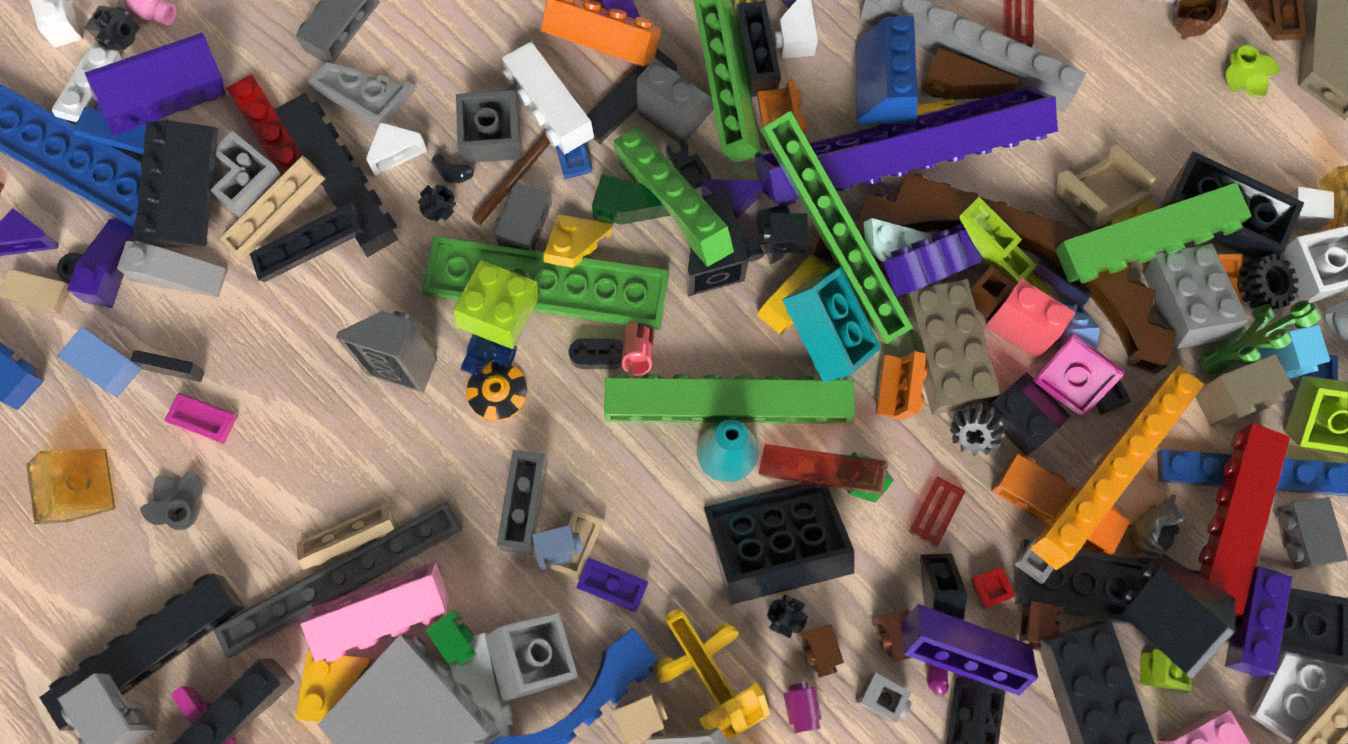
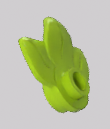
(1250, 71)

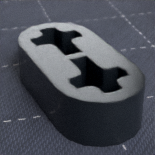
(596, 346)

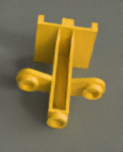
(733, 712)

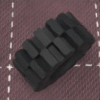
(1279, 278)

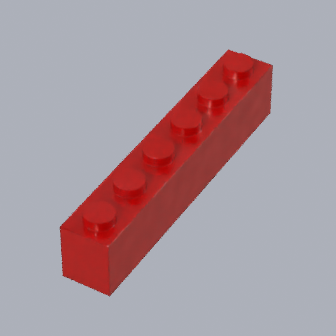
(1243, 511)

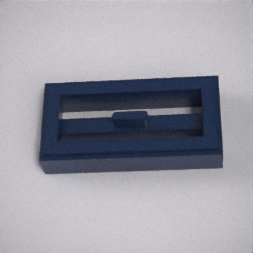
(1060, 282)

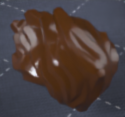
(1197, 16)

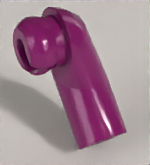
(937, 679)

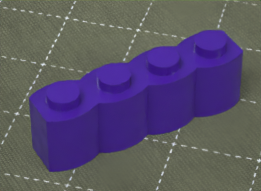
(931, 260)

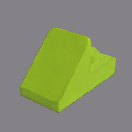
(1161, 672)

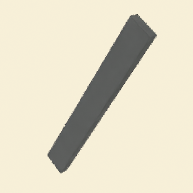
(336, 579)

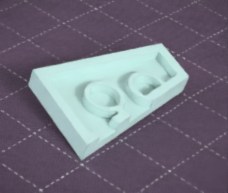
(886, 237)

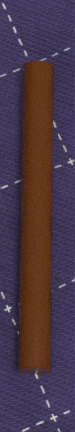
(513, 177)

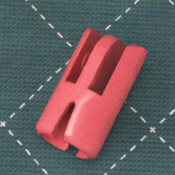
(638, 348)

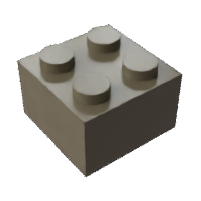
(1244, 391)

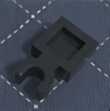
(688, 166)

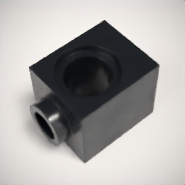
(786, 233)

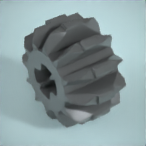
(977, 429)

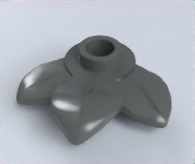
(171, 498)

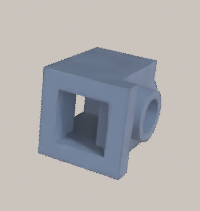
(556, 546)

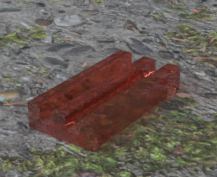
(1029, 17)
(924, 534)

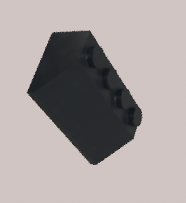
(176, 184)
(1271, 210)

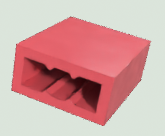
(1030, 319)

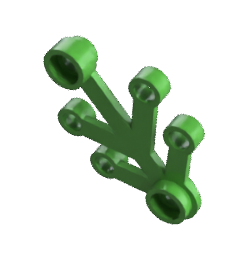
(1258, 336)

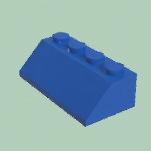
(887, 73)

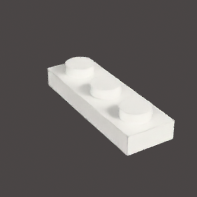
(77, 91)

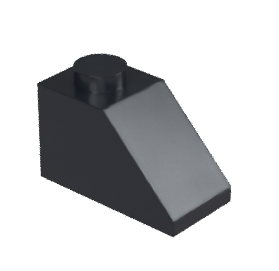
(943, 585)

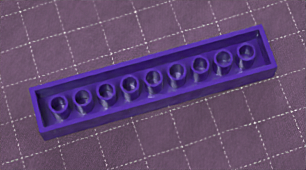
(935, 138)

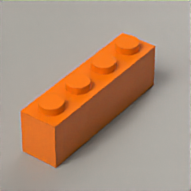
(602, 29)
(1046, 492)

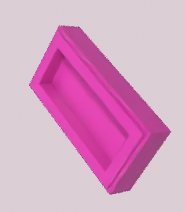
(201, 418)

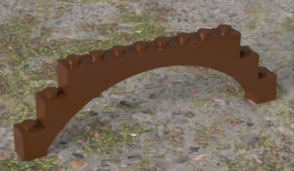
(937, 207)

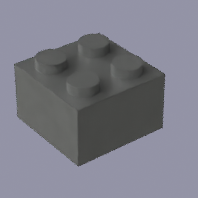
(488, 126)

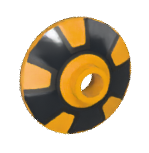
(500, 404)

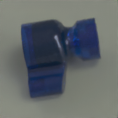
(482, 351)

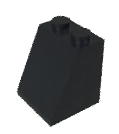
(729, 269)
(1180, 613)

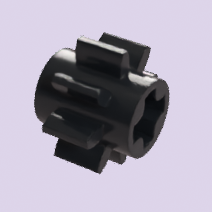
(436, 202)
(787, 616)

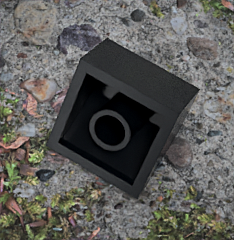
(1028, 414)

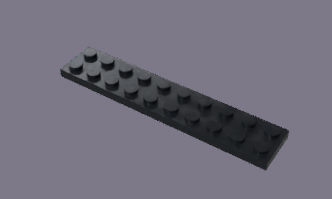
(1095, 583)

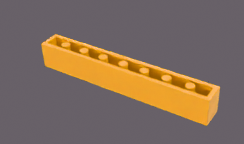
(1116, 468)

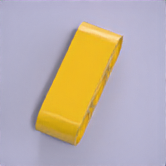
(774, 310)

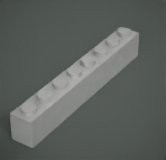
(946, 30)

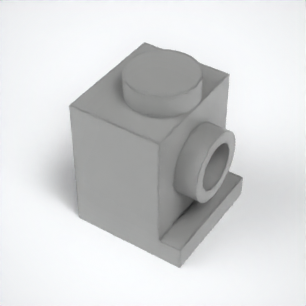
(874, 687)

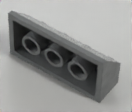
(390, 349)

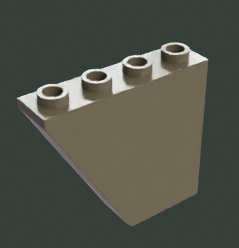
(1325, 54)

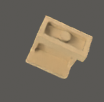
(1106, 188)

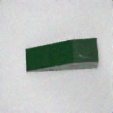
(625, 202)

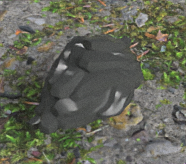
(1156, 529)

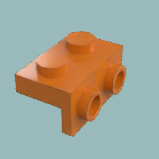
(778, 102)
(901, 385)

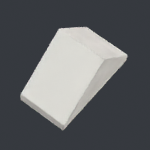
(393, 147)

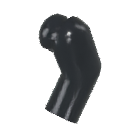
(452, 172)

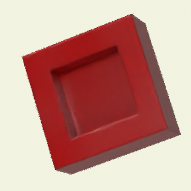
(992, 588)

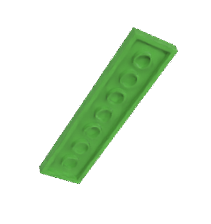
(588, 291)

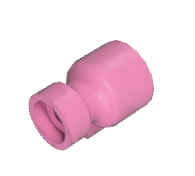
(148, 9)

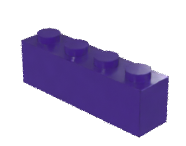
(968, 650)

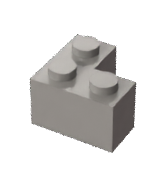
(247, 174)
(103, 714)

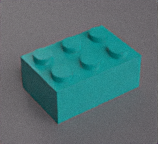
(832, 324)

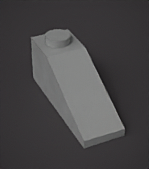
(170, 269)

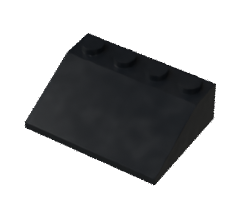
(779, 541)

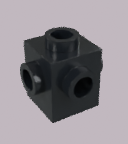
(112, 27)

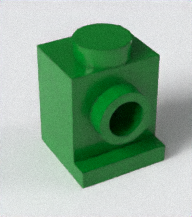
(453, 639)

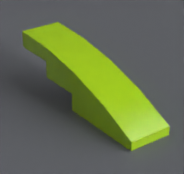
(998, 244)

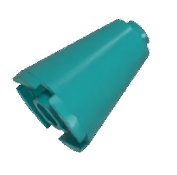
(727, 451)

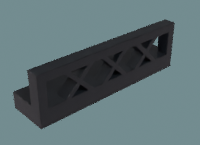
(972, 715)

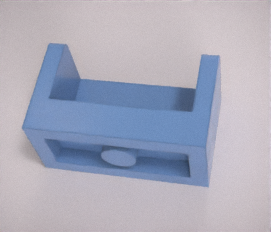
(99, 362)

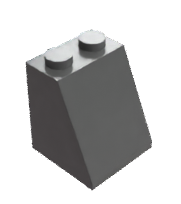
(671, 101)

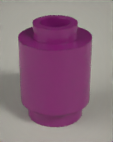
(802, 707)

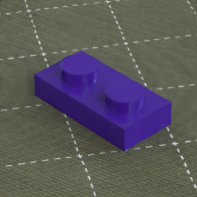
(612, 585)

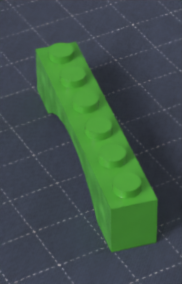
(695, 218)

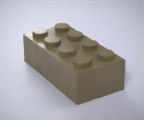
(954, 346)

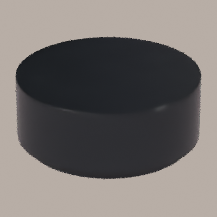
(67, 265)

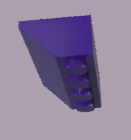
(155, 83)

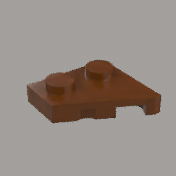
(1280, 18)

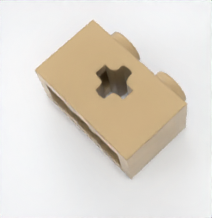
(640, 718)

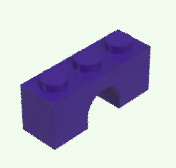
(1258, 641)

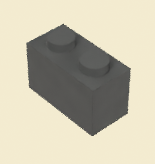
(523, 217)
(1312, 533)

